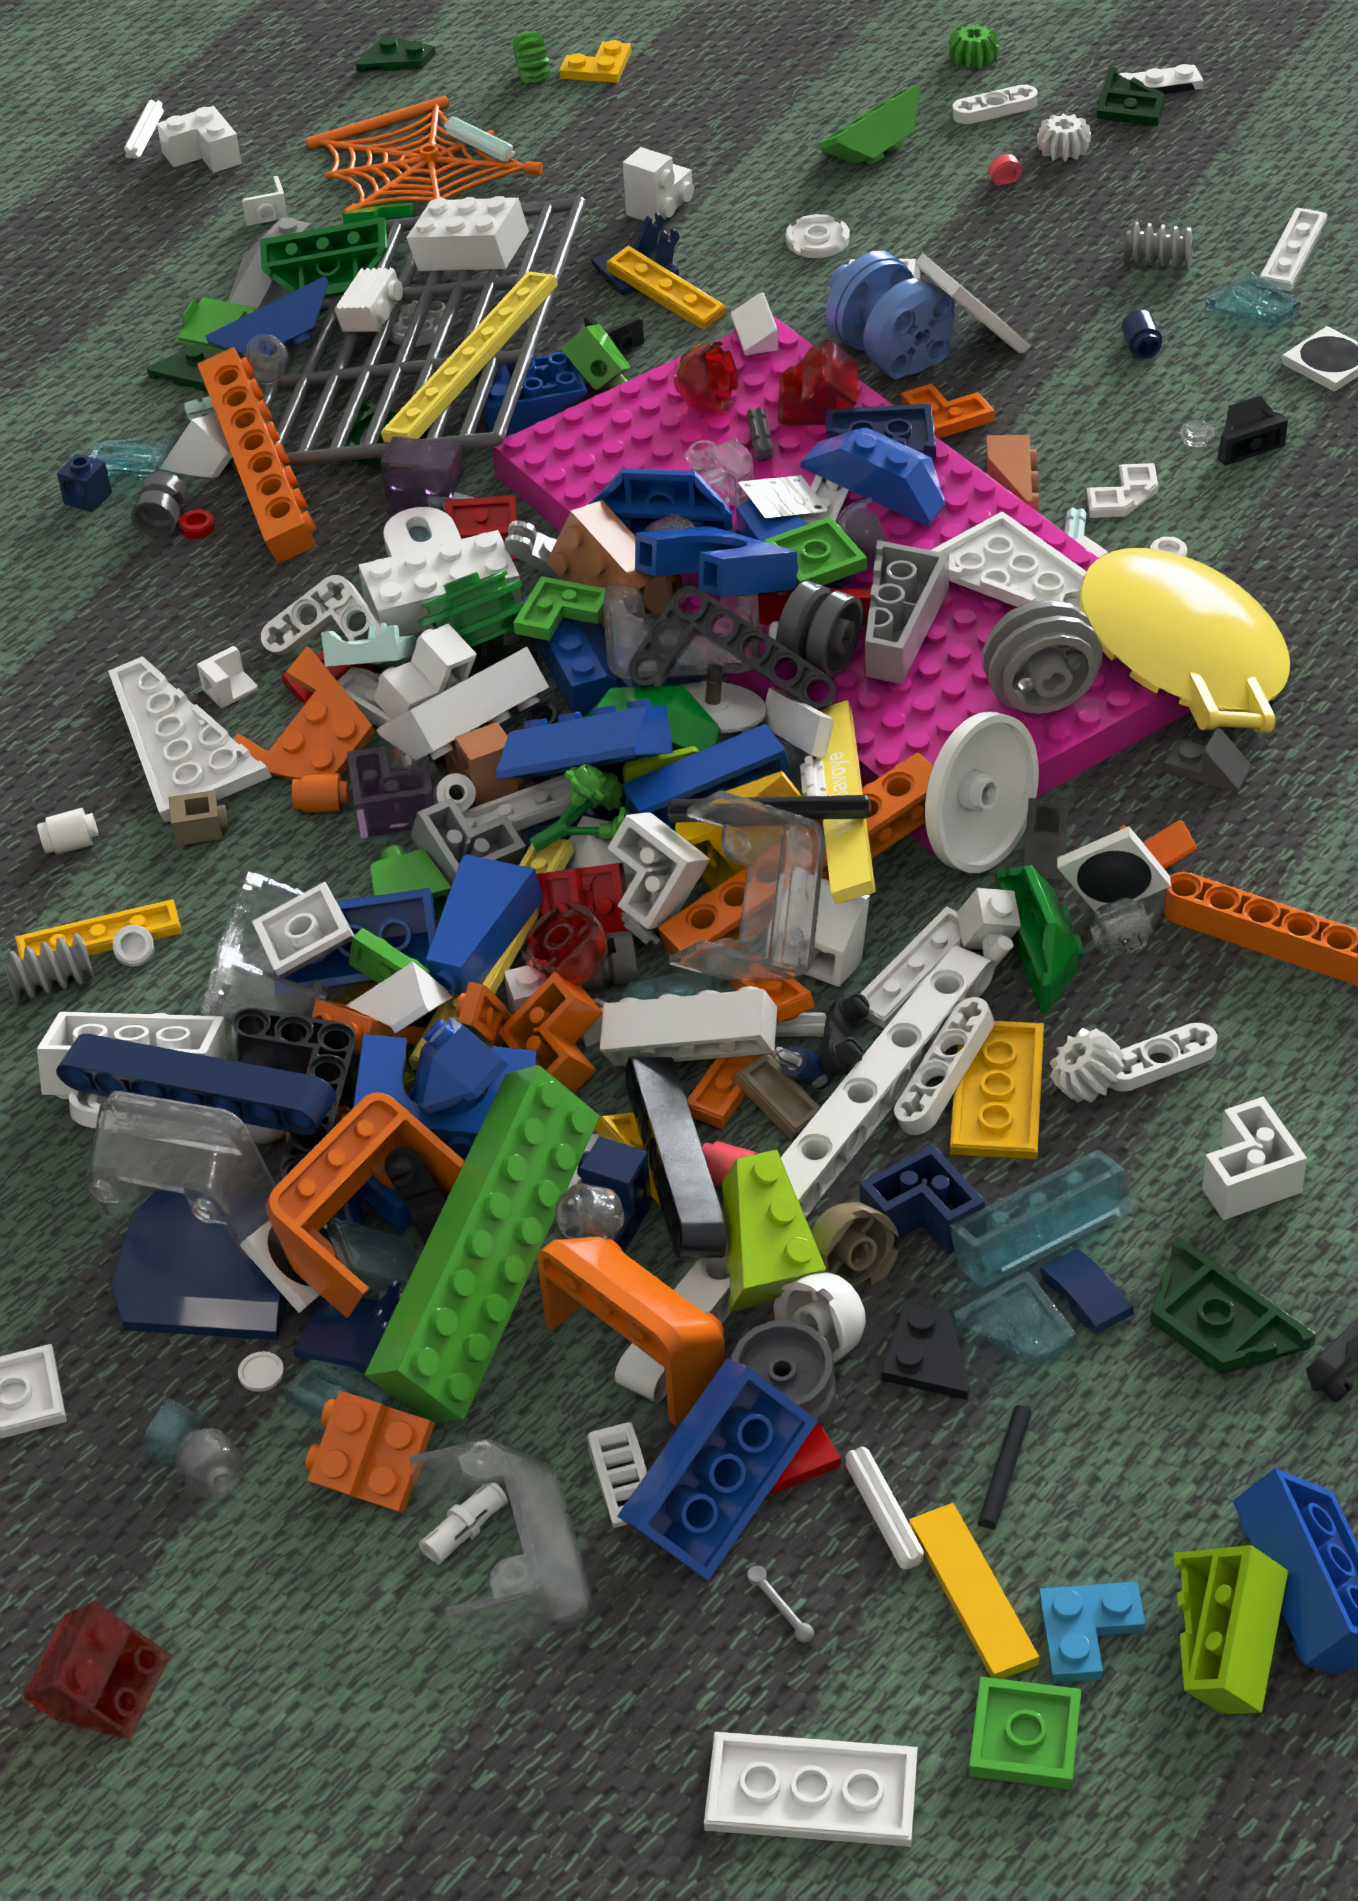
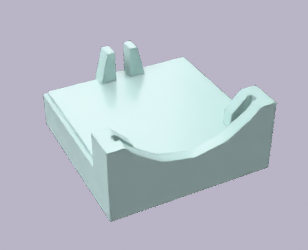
(385, 647)

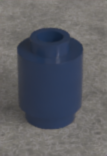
(1142, 334)

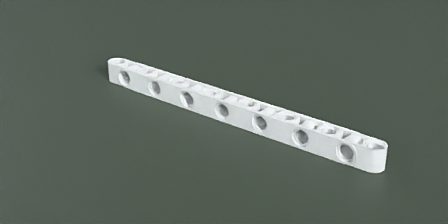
(836, 1131)

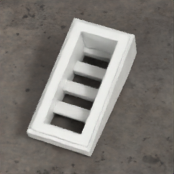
(610, 1448)

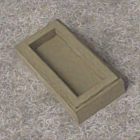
(777, 1095)

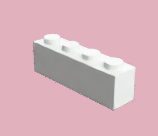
(690, 1026)

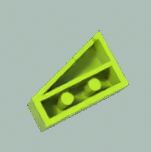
(764, 1231)
(1230, 1625)

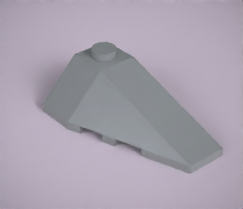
(251, 284)

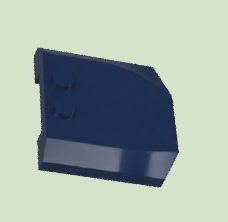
(191, 1277)

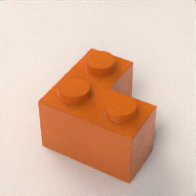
(552, 1025)

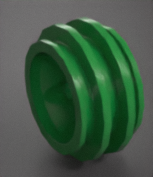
(475, 607)

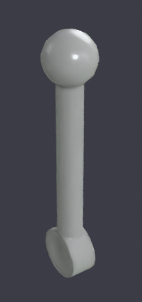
(803, 1631)

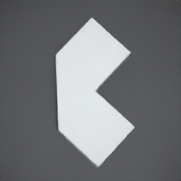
(1137, 486)

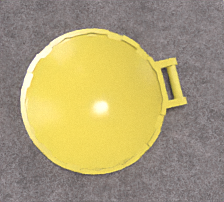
(1188, 634)

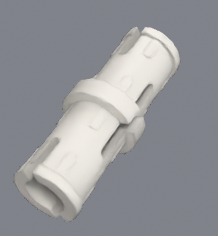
(463, 1522)

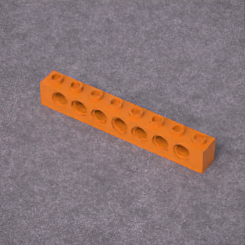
(257, 456)
(895, 812)

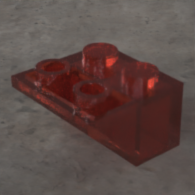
(818, 382)
(97, 1672)

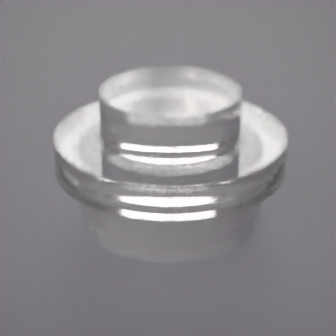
(1196, 434)

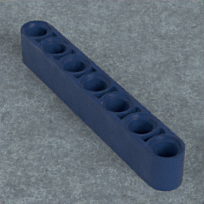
(250, 1091)

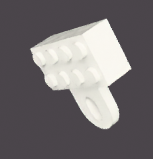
(418, 570)
(178, 1032)

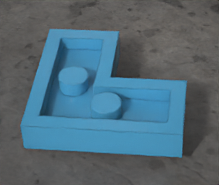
(1077, 1616)

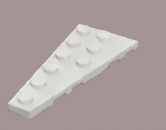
(1011, 564)
(178, 740)

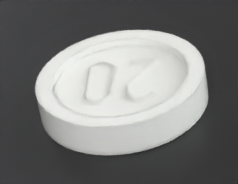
(260, 1371)

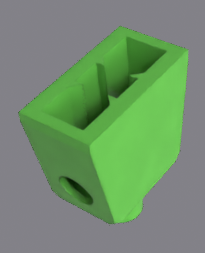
(590, 350)
(409, 872)

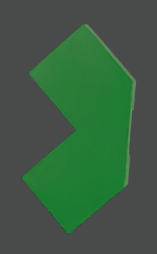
(388, 211)

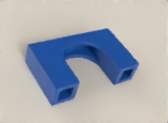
(725, 560)
(383, 1071)

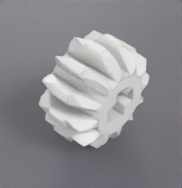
(1064, 137)
(1087, 1065)

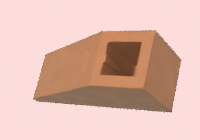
(1014, 466)

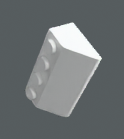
(467, 706)

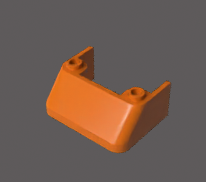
(334, 1174)
(639, 1308)

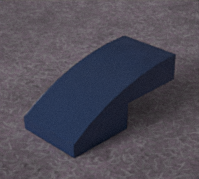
(1089, 1290)

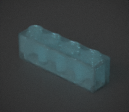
(1040, 1218)

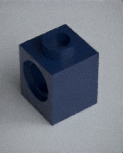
(84, 482)

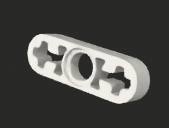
(994, 104)
(1170, 1044)

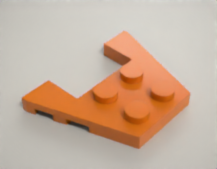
(321, 730)

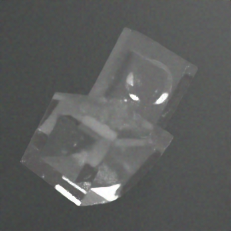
(725, 468)

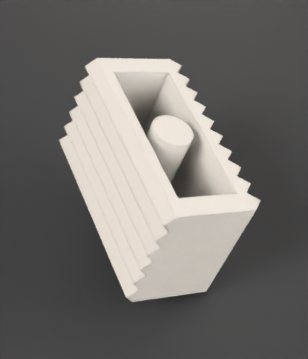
(369, 300)

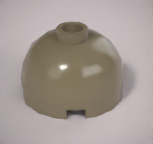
(857, 1238)

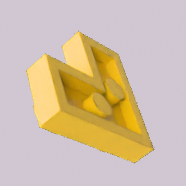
(604, 67)

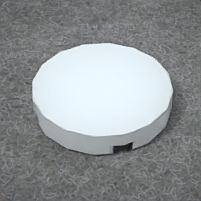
(809, 236)

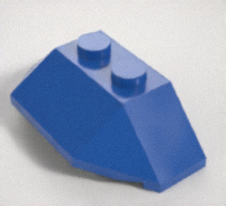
(286, 318)
(880, 469)
(650, 494)
(453, 1067)

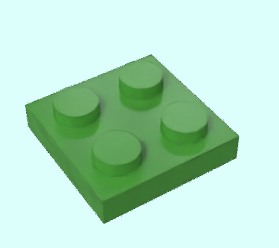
(823, 552)
(1025, 1733)

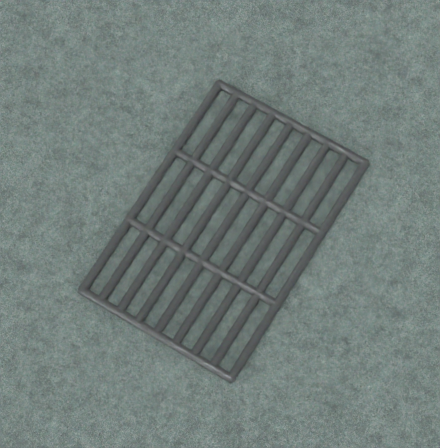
(426, 368)

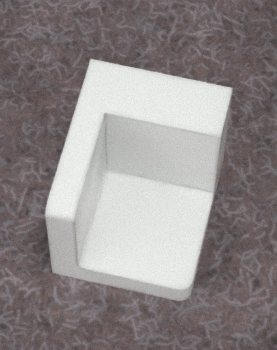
(224, 678)

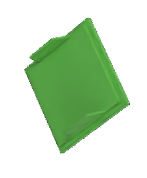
(208, 317)

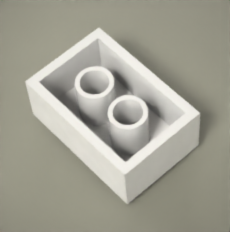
(468, 234)

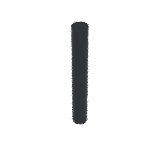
(1004, 1467)

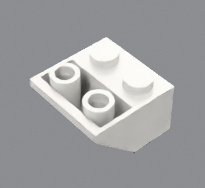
(838, 937)

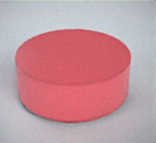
(1004, 170)

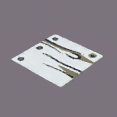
(783, 496)

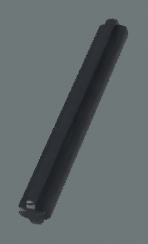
(807, 806)

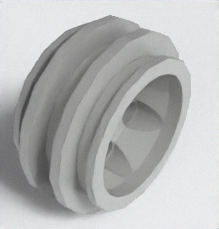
(1041, 656)

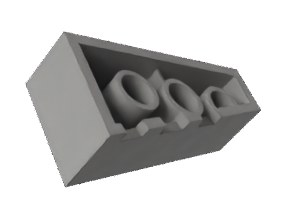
(903, 605)

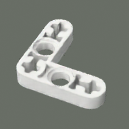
(338, 611)

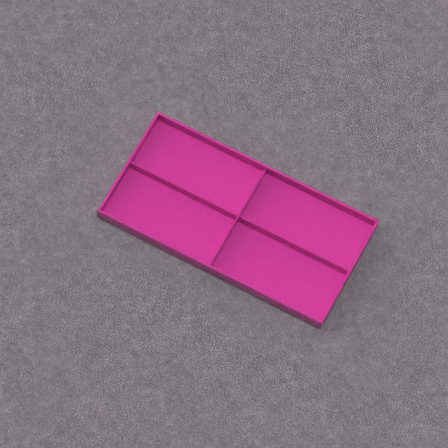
(650, 426)

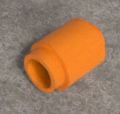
(320, 793)

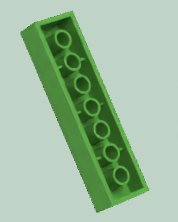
(483, 1246)

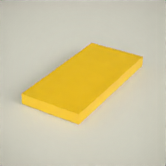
(1000, 1095)

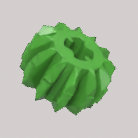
(973, 46)
(531, 57)

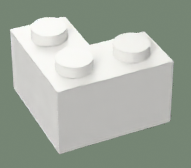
(200, 136)
(655, 184)
(436, 665)
(664, 867)
(1256, 1163)

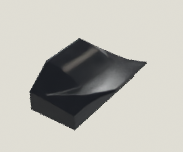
(1251, 430)

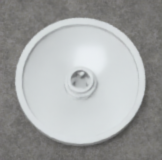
(981, 792)

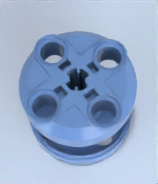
(890, 314)

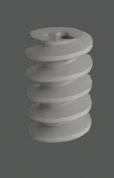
(1159, 245)
(48, 967)

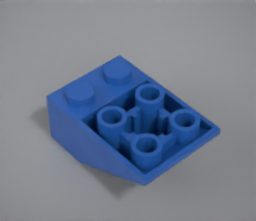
(547, 390)

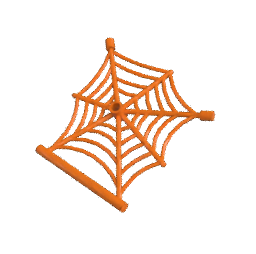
(424, 163)

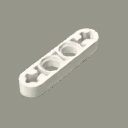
(936, 1063)

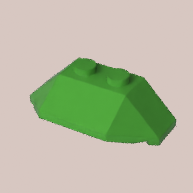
(876, 129)

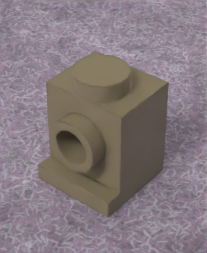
(197, 818)

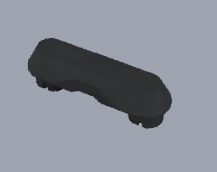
(840, 1043)
(416, 1188)
(1327, 1370)

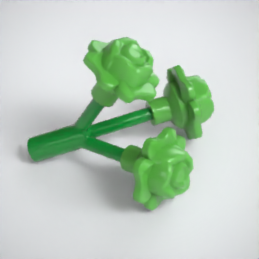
(590, 789)

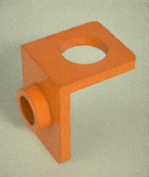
(1170, 844)

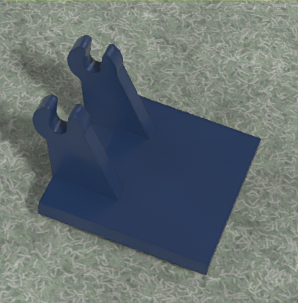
(647, 245)
(348, 1341)

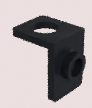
(625, 335)

